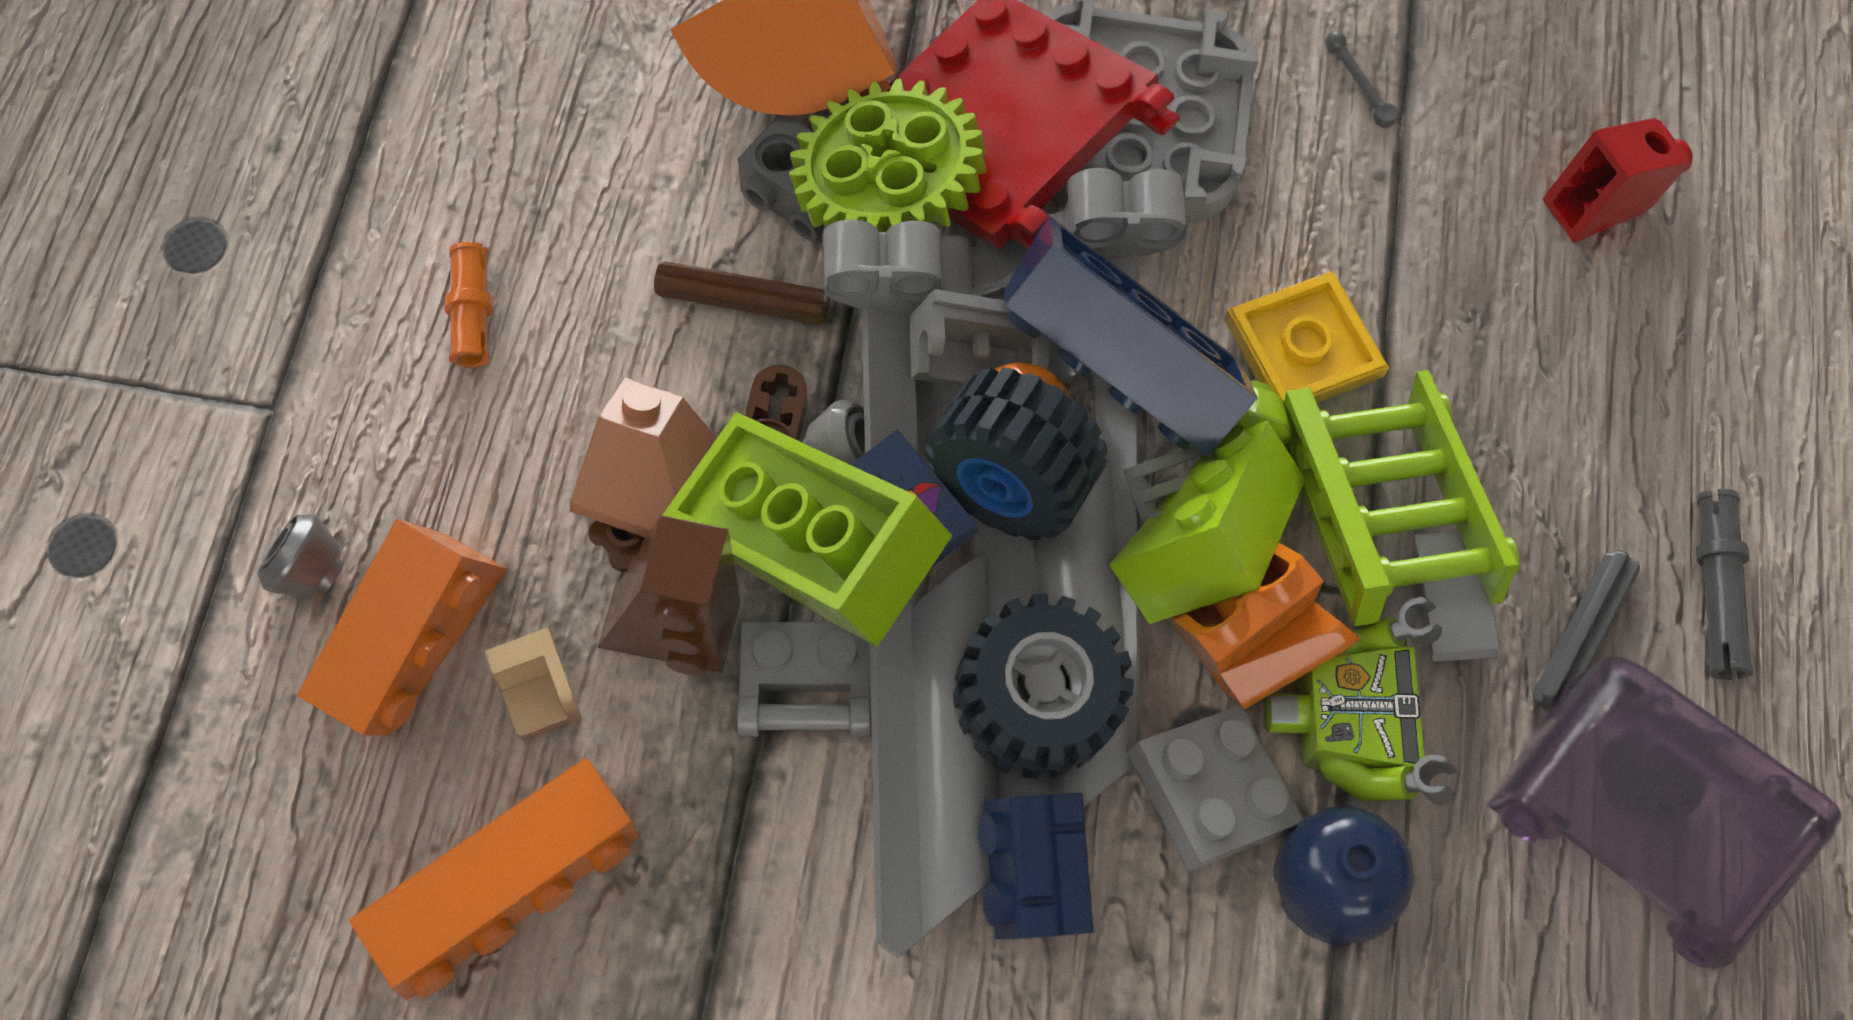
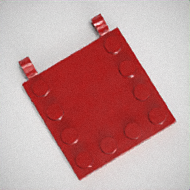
(1041, 105)

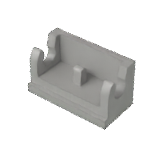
(964, 334)

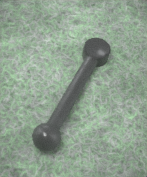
(1385, 113)

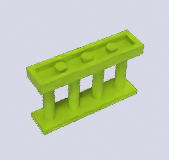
(1349, 528)

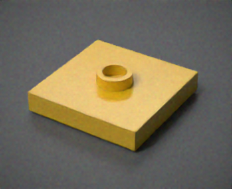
(1307, 339)

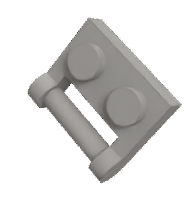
(802, 660)

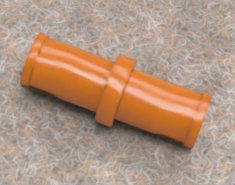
(468, 305)

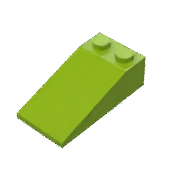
(814, 525)

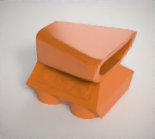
(1268, 634)

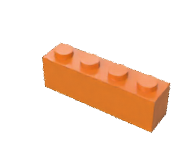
(495, 881)

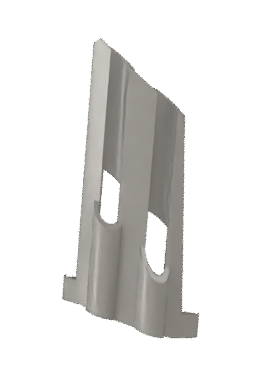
(923, 767)

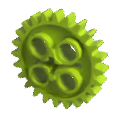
(889, 158)

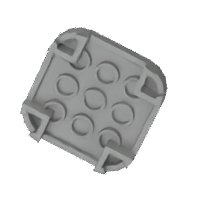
(1212, 86)

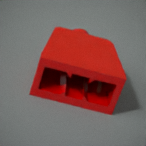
(1617, 177)

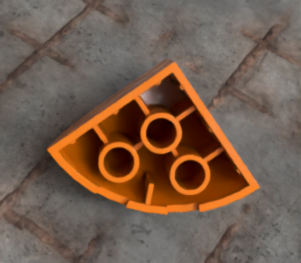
(788, 52)

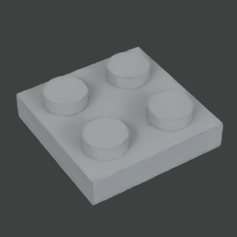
(1214, 787)

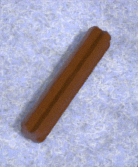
(741, 292)

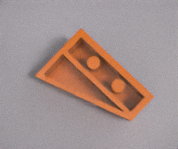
(399, 628)

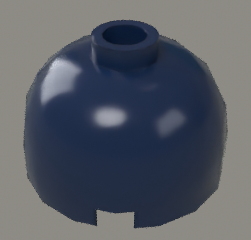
(1344, 875)

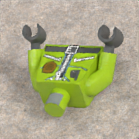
(1364, 714)

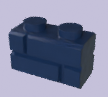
(1036, 866)

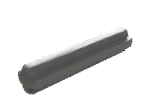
(1588, 626)

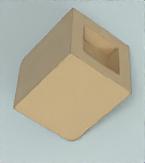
(533, 683)

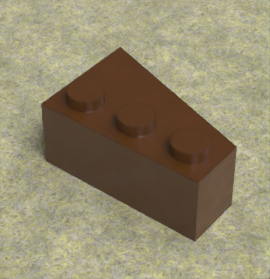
(676, 598)

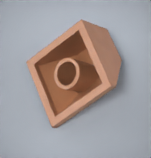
(639, 457)

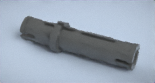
(1723, 560)

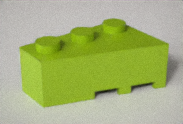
(1214, 529)

